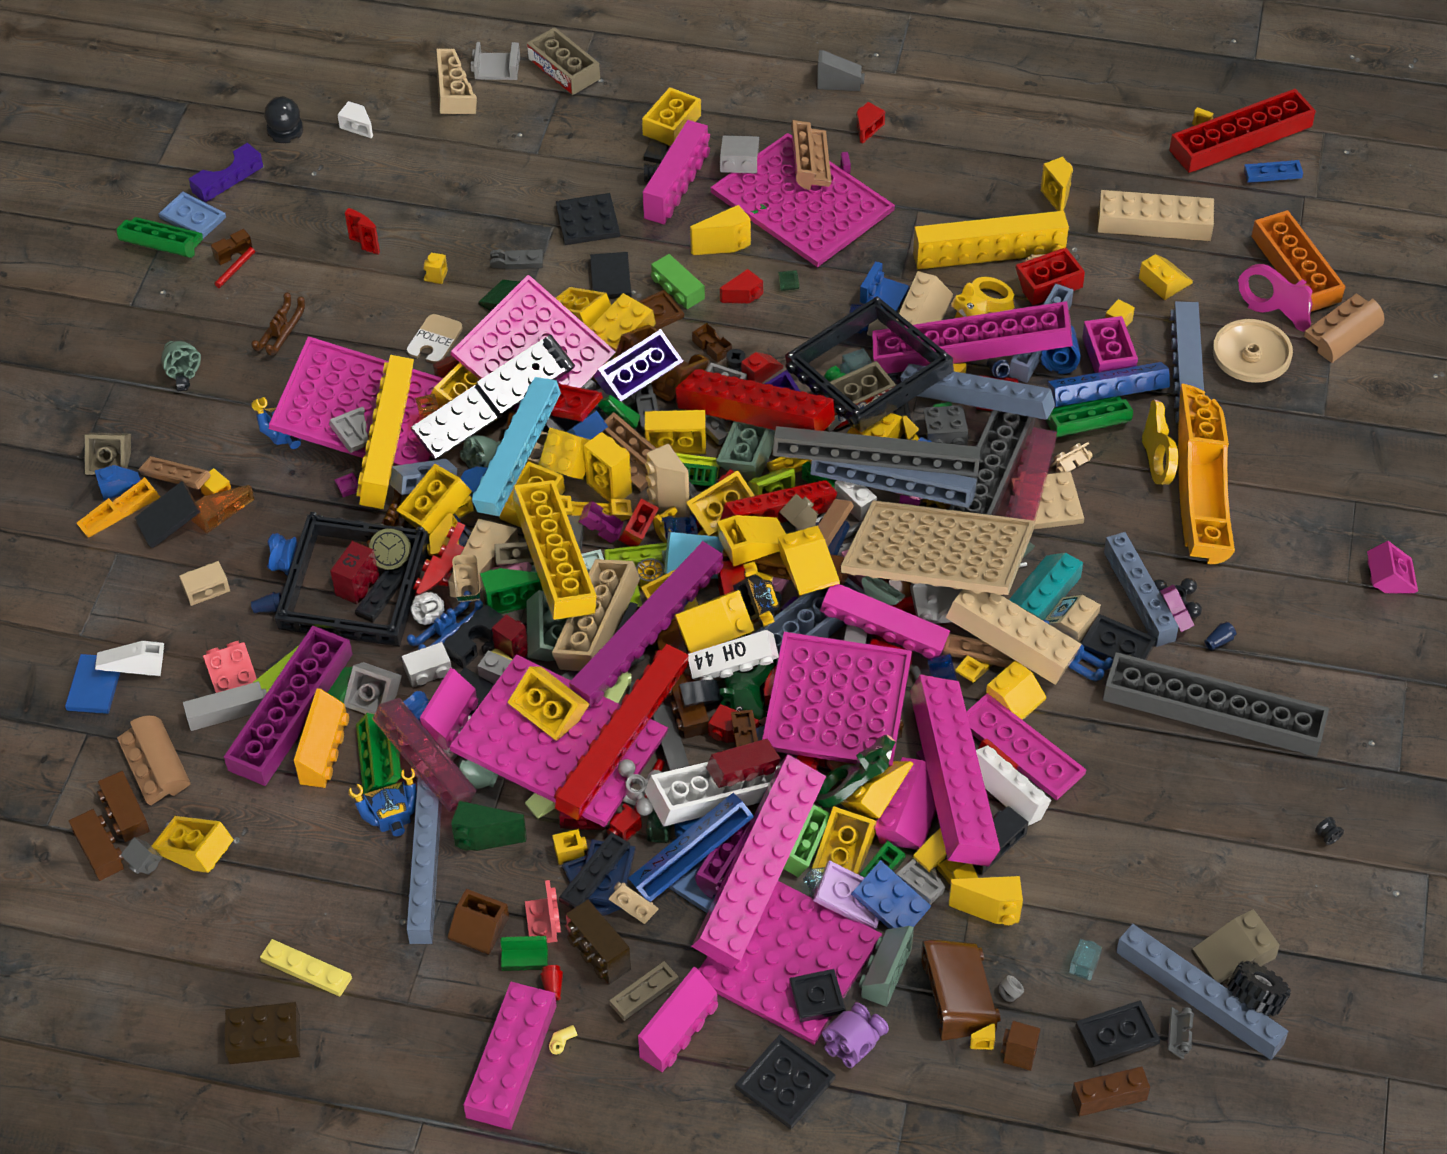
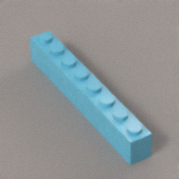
(516, 446)

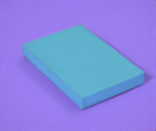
(682, 545)

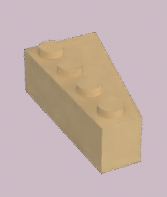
(453, 88)
(482, 546)

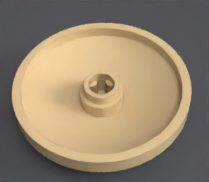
(1252, 350)

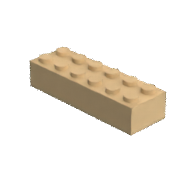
(1156, 215)
(1014, 632)
(587, 634)

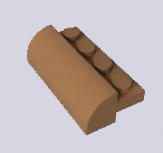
(810, 155)
(1345, 327)
(635, 444)
(153, 759)

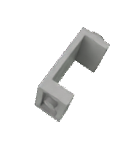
(496, 65)
(739, 154)

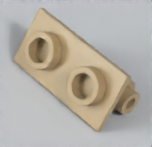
(1078, 453)
(633, 903)

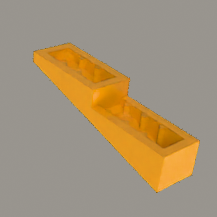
(111, 512)

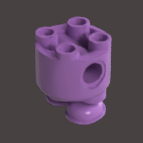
(853, 1034)

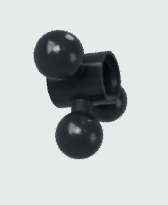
(1187, 586)

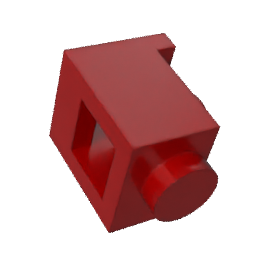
(626, 823)

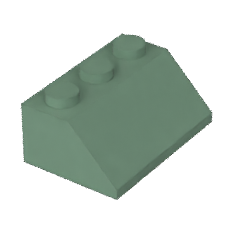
(746, 450)
(541, 628)
(887, 965)

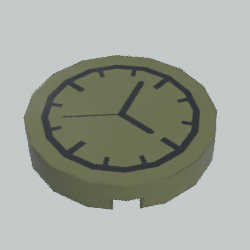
(390, 548)

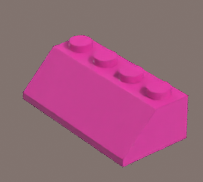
(910, 810)
(677, 1021)

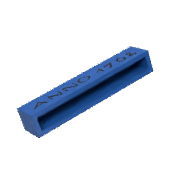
(1109, 384)
(691, 847)

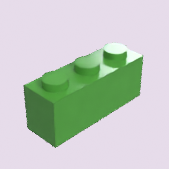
(677, 281)
(807, 841)

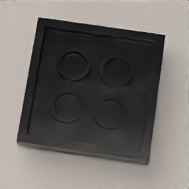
(587, 219)
(785, 1081)

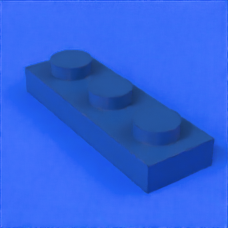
(1273, 171)

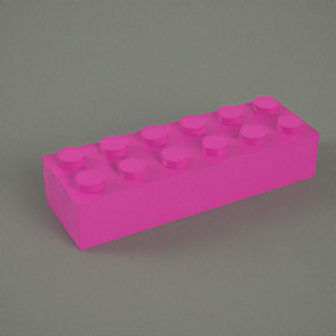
(676, 172)
(510, 1055)

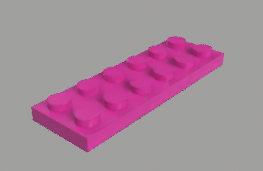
(1034, 754)

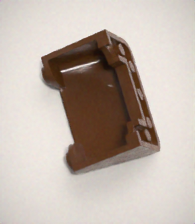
(666, 384)
(959, 987)

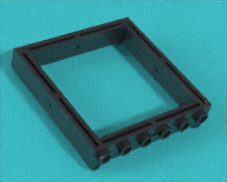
(940, 363)
(357, 531)

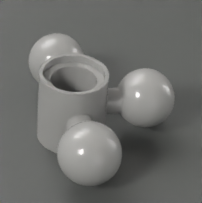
(627, 768)

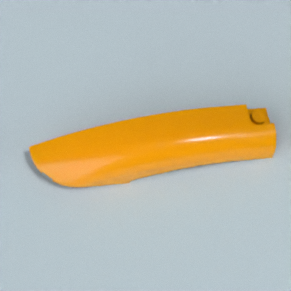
(1203, 476)

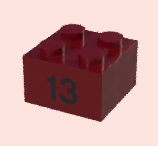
(354, 572)

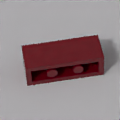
(743, 763)

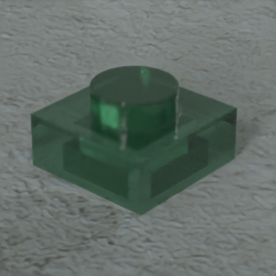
(788, 280)

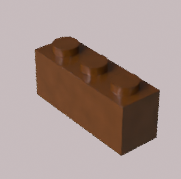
(122, 806)
(97, 844)
(1110, 1091)

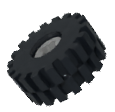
(1259, 988)

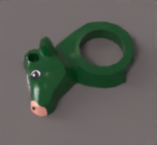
(743, 690)
(869, 764)

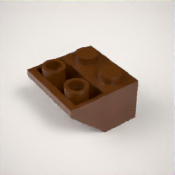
(478, 921)

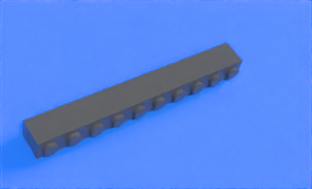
(876, 451)

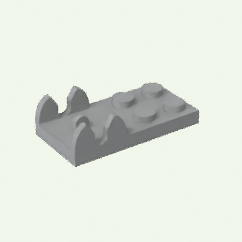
(933, 602)

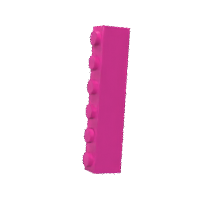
(884, 621)

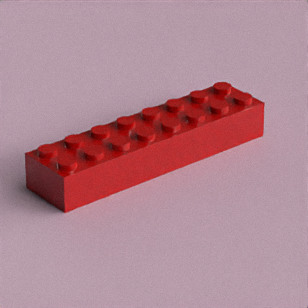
(1242, 130)
(754, 402)

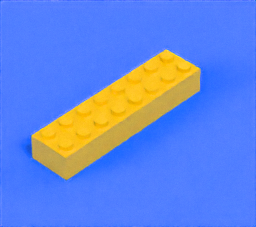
(989, 239)
(384, 432)
(554, 550)

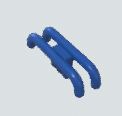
(446, 625)
(1082, 654)

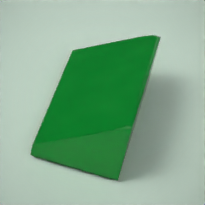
(340, 686)

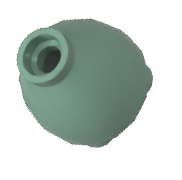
(180, 359)
(478, 451)
(476, 774)

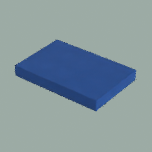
(91, 688)

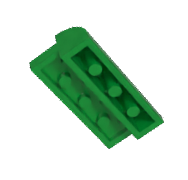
(159, 236)
(1089, 416)
(377, 756)

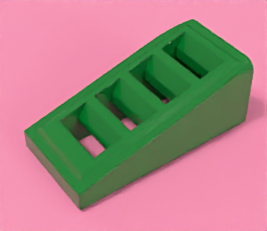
(620, 409)
(712, 476)
(886, 848)

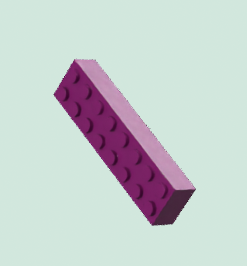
(286, 706)

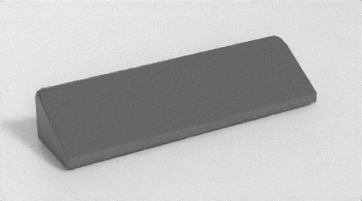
(671, 744)

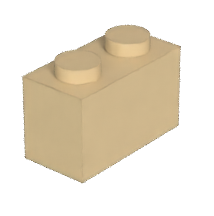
(204, 583)

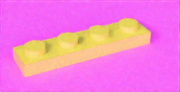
(306, 967)

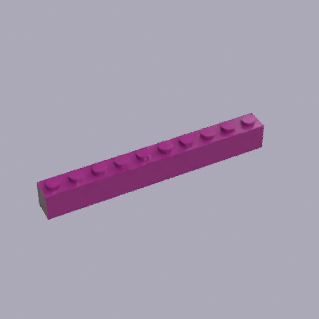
(647, 623)

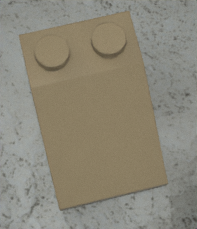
(1239, 940)

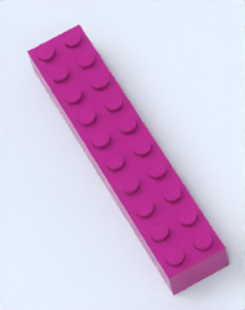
(981, 336)
(954, 771)
(758, 862)

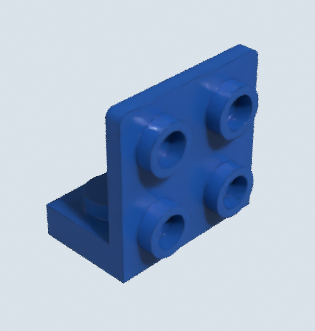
(886, 289)

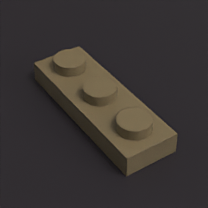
(644, 990)

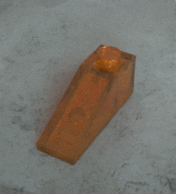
(221, 506)

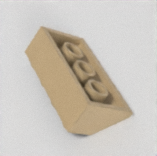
(926, 300)
(667, 481)

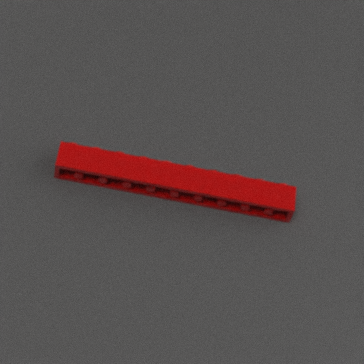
(621, 732)

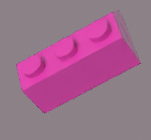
(449, 708)

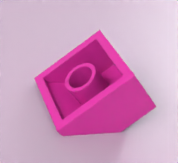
(1391, 569)

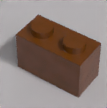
(1020, 1045)

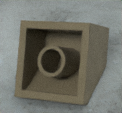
(106, 450)

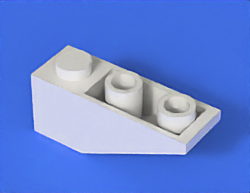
(136, 658)

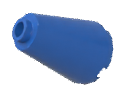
(1062, 359)

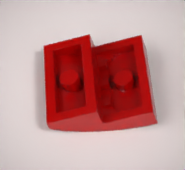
(362, 230)

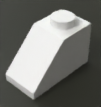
(355, 119)

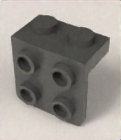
(946, 425)

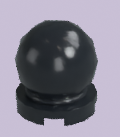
(283, 119)

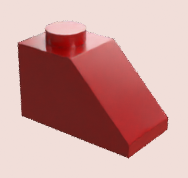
(869, 121)
(742, 288)
(760, 367)
(720, 724)

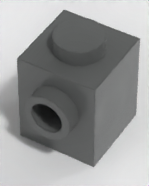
(141, 856)

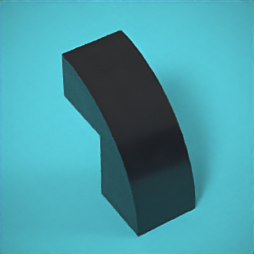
(700, 692)

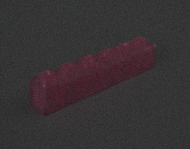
(1032, 474)
(424, 754)

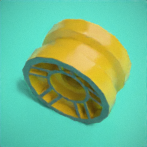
(649, 570)

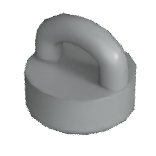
(1012, 987)

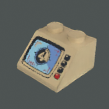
(1074, 616)

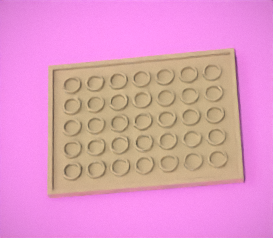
(939, 547)

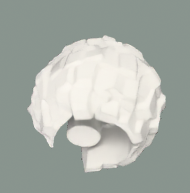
(427, 607)

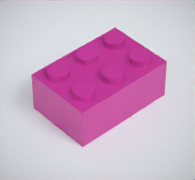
(1109, 344)

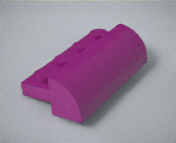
(718, 862)

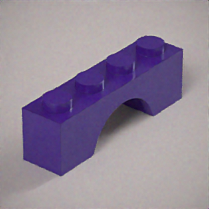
(210, 184)

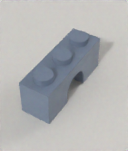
(406, 477)

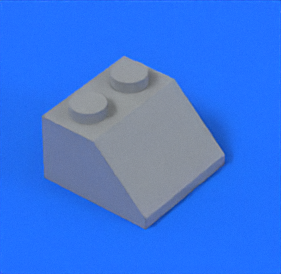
(370, 687)

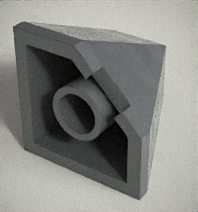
(838, 73)

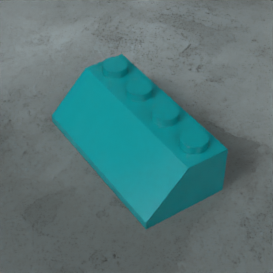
(1048, 584)

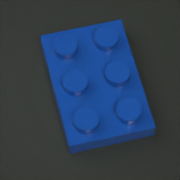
(890, 898)

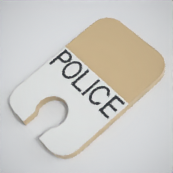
(435, 333)

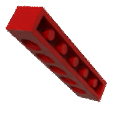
(771, 503)

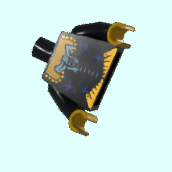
(758, 595)

